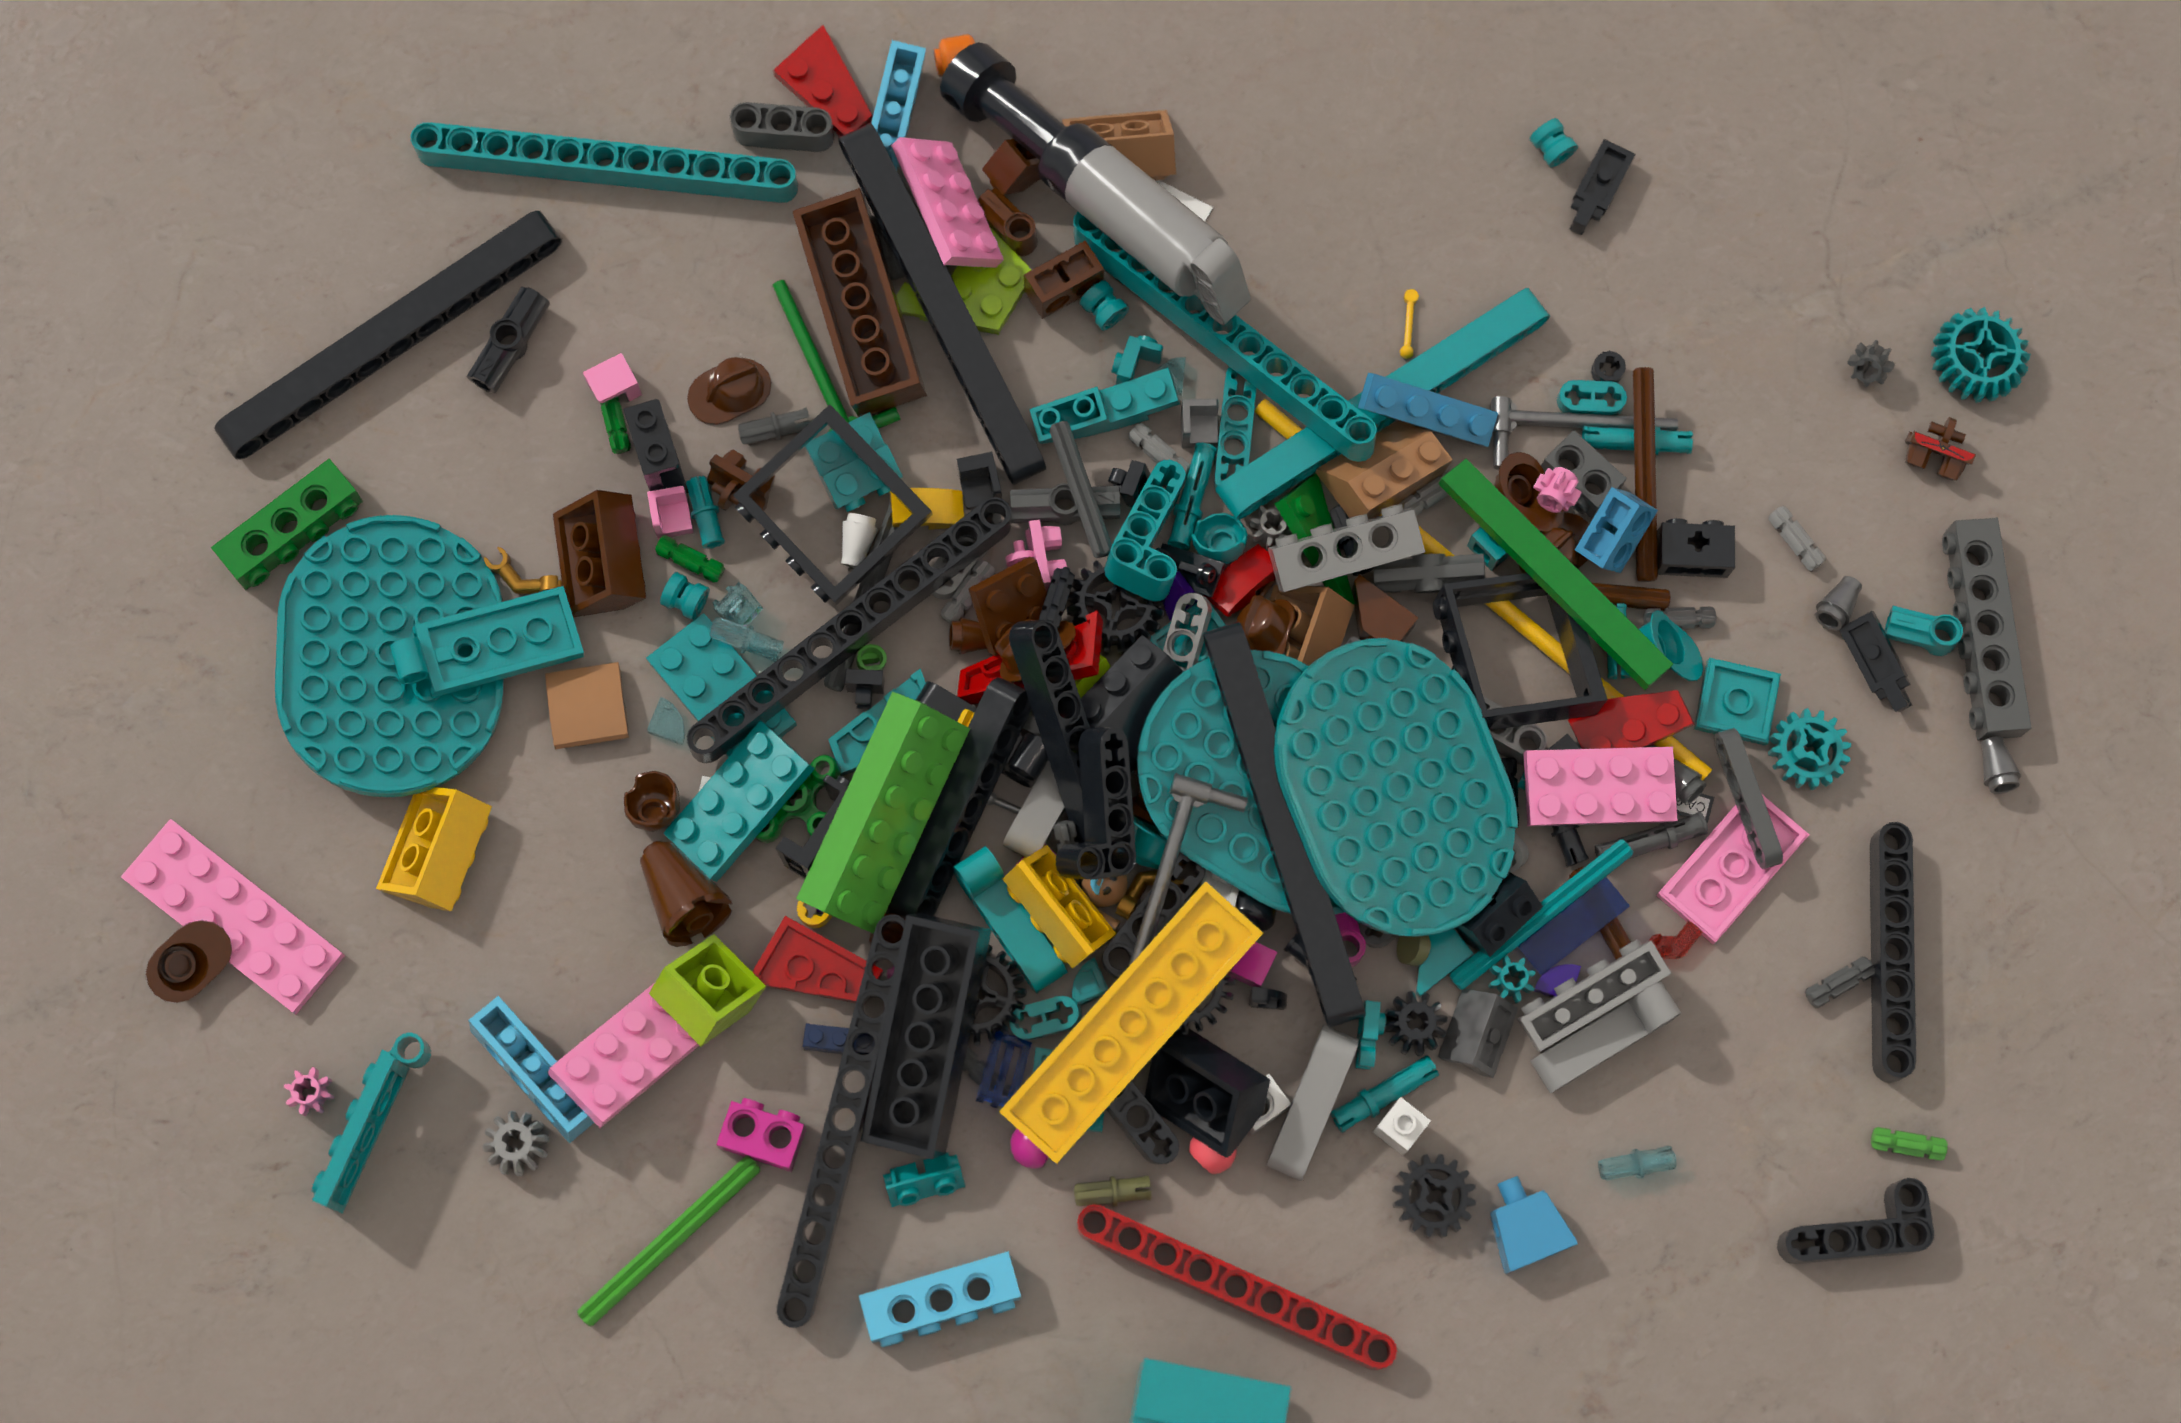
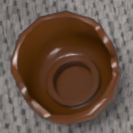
(652, 801)

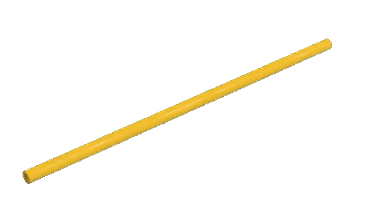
(1504, 609)

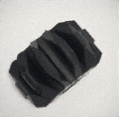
(1416, 1036)

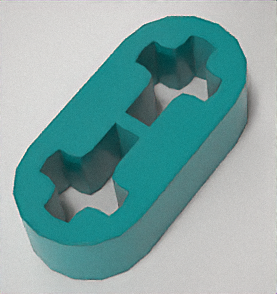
(1592, 392)
(1047, 1027)

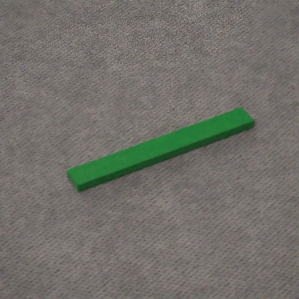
(1555, 574)

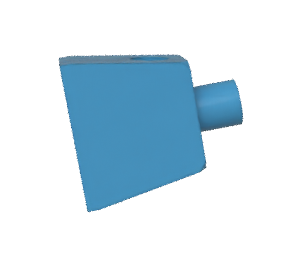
(1528, 1227)

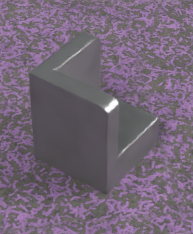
(1199, 422)

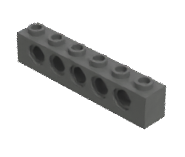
(1984, 541)

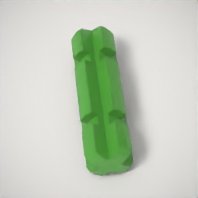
(1909, 1143)

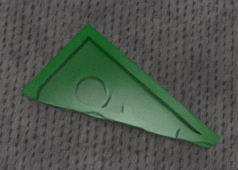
(1306, 509)

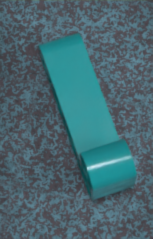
(1147, 519)
(1010, 921)

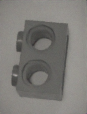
(1589, 468)

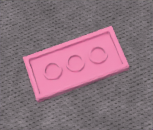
(1724, 873)

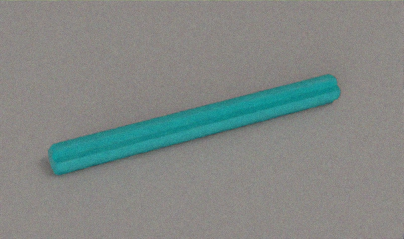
(1552, 906)

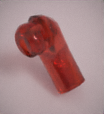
(1677, 946)

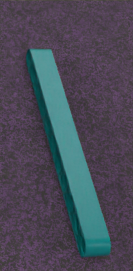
(592, 151)
(1231, 346)
(1431, 370)

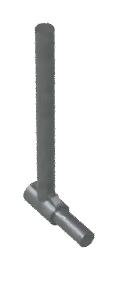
(1510, 417)
(1188, 793)

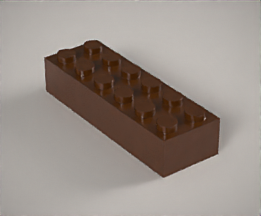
(859, 303)

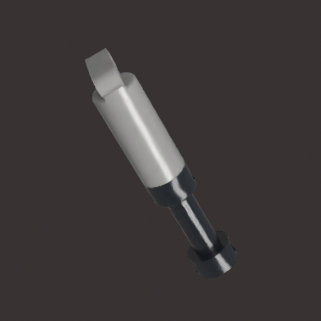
(1102, 185)

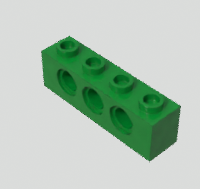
(293, 505)

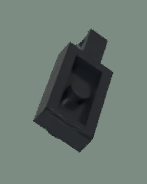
(1600, 184)
(1877, 660)

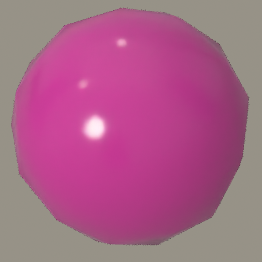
(1026, 1151)

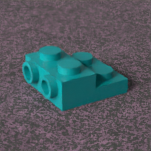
(842, 471)

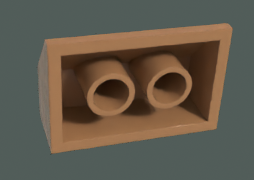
(1140, 137)
(1401, 464)
(1318, 621)

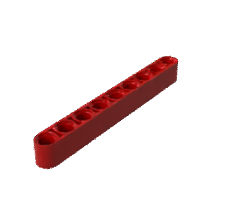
(1255, 1288)

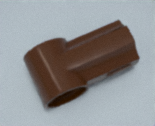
(1007, 220)

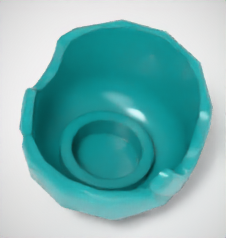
(1220, 537)

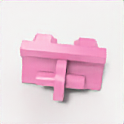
(1038, 541)

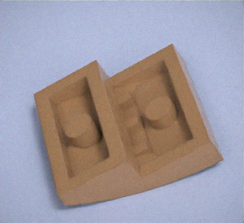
(586, 705)

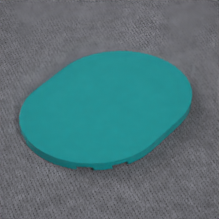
(336, 665)
(1193, 737)
(1395, 787)

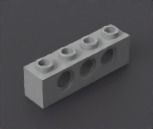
(1402, 543)

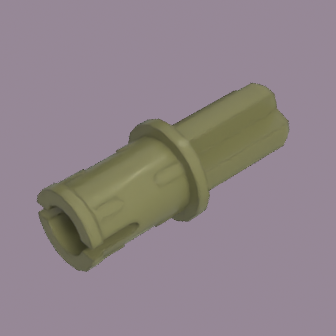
(1112, 1191)

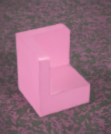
(612, 379)
(670, 512)

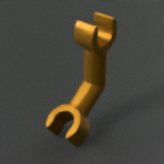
(515, 582)
(1141, 881)

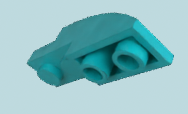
(1107, 409)

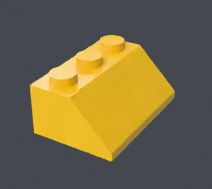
(434, 847)
(1058, 907)

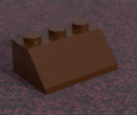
(599, 553)

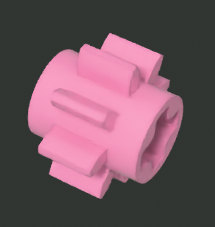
(1557, 489)
(311, 1101)

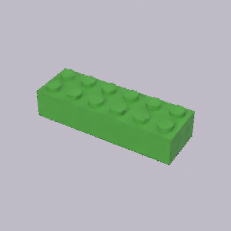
(883, 812)

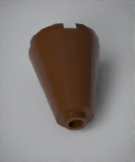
(682, 895)

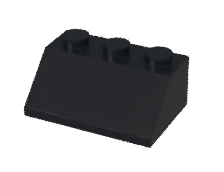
(1129, 691)
(1206, 1091)

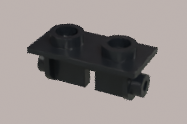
(1199, 571)

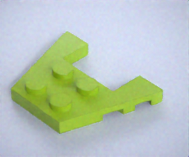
(986, 291)

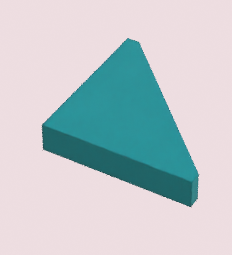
(1445, 955)

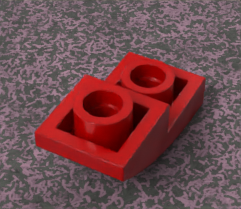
(1242, 580)

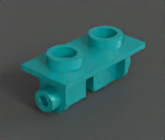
(941, 1178)

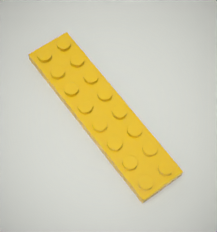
(1130, 1022)

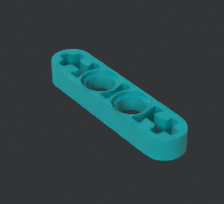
(1234, 429)

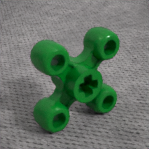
(805, 807)

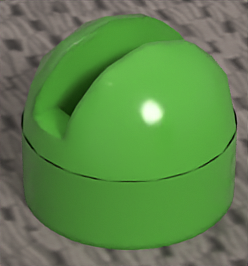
(869, 655)

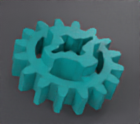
(1802, 736)

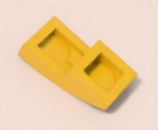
(944, 504)

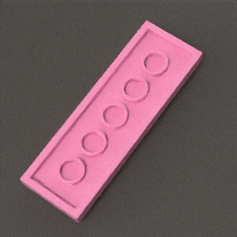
(264, 936)

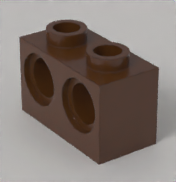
(1063, 279)

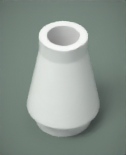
(857, 538)

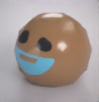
(1105, 891)

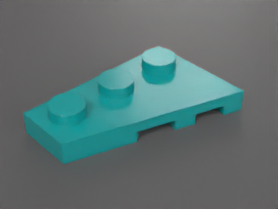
(851, 741)

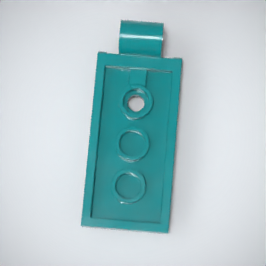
(504, 639)
(366, 1121)

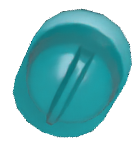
(1674, 645)
(1148, 844)

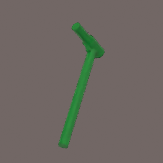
(815, 362)

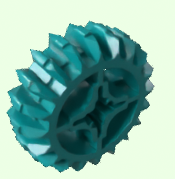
(1994, 341)

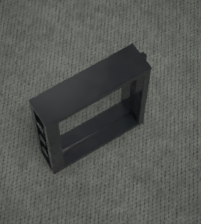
(875, 463)
(1572, 636)

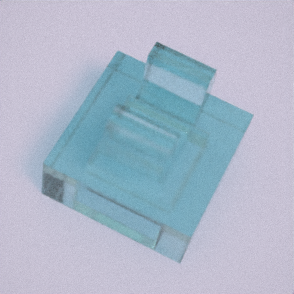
(738, 605)

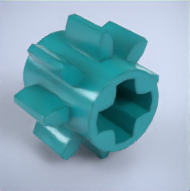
(1515, 970)

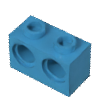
(1616, 530)

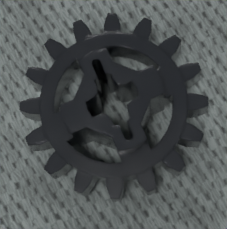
(1445, 1210)

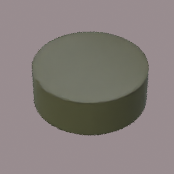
(1413, 949)

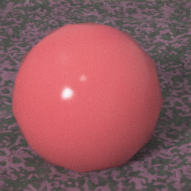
(1210, 1159)

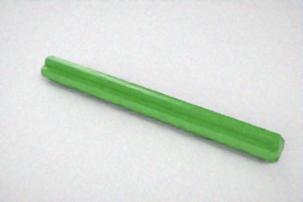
(668, 1241)

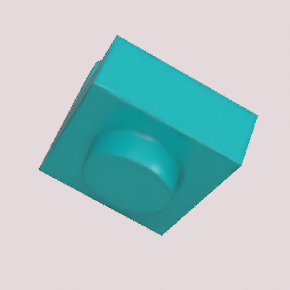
(1136, 348)

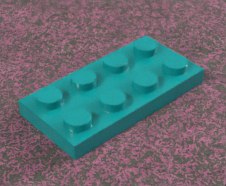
(707, 673)
(738, 801)

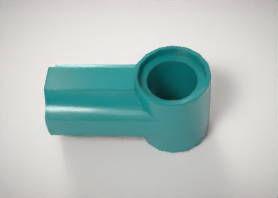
(1919, 630)

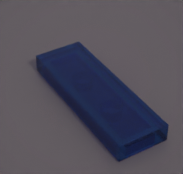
(1573, 926)

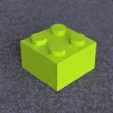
(707, 989)

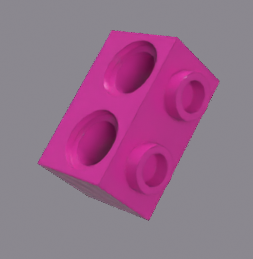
(758, 1143)

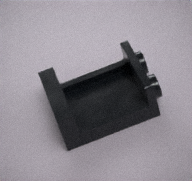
(654, 446)
(799, 858)

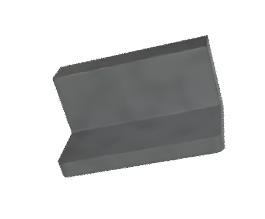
(1478, 1031)

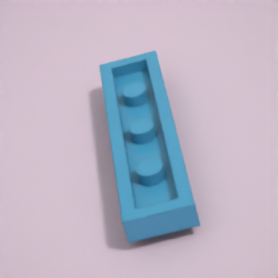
(1427, 409)

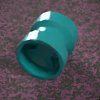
(1553, 142)
(1104, 305)
(684, 596)

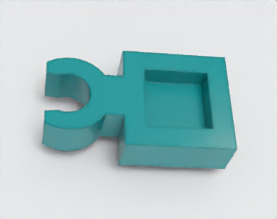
(1367, 1033)

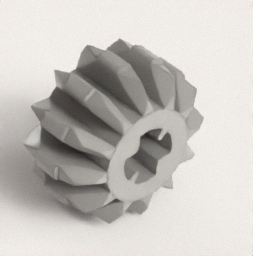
(528, 1134)

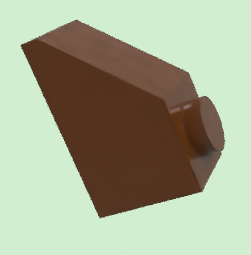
(1012, 168)
(1380, 614)

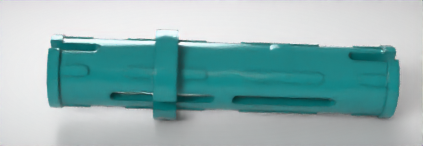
(1624, 439)
(1202, 458)
(1376, 1098)

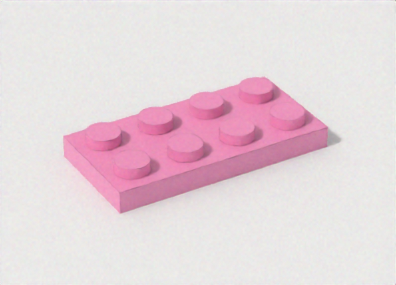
(947, 202)
(1600, 786)
(622, 1058)

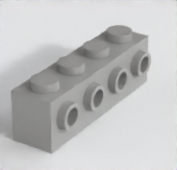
(1593, 996)

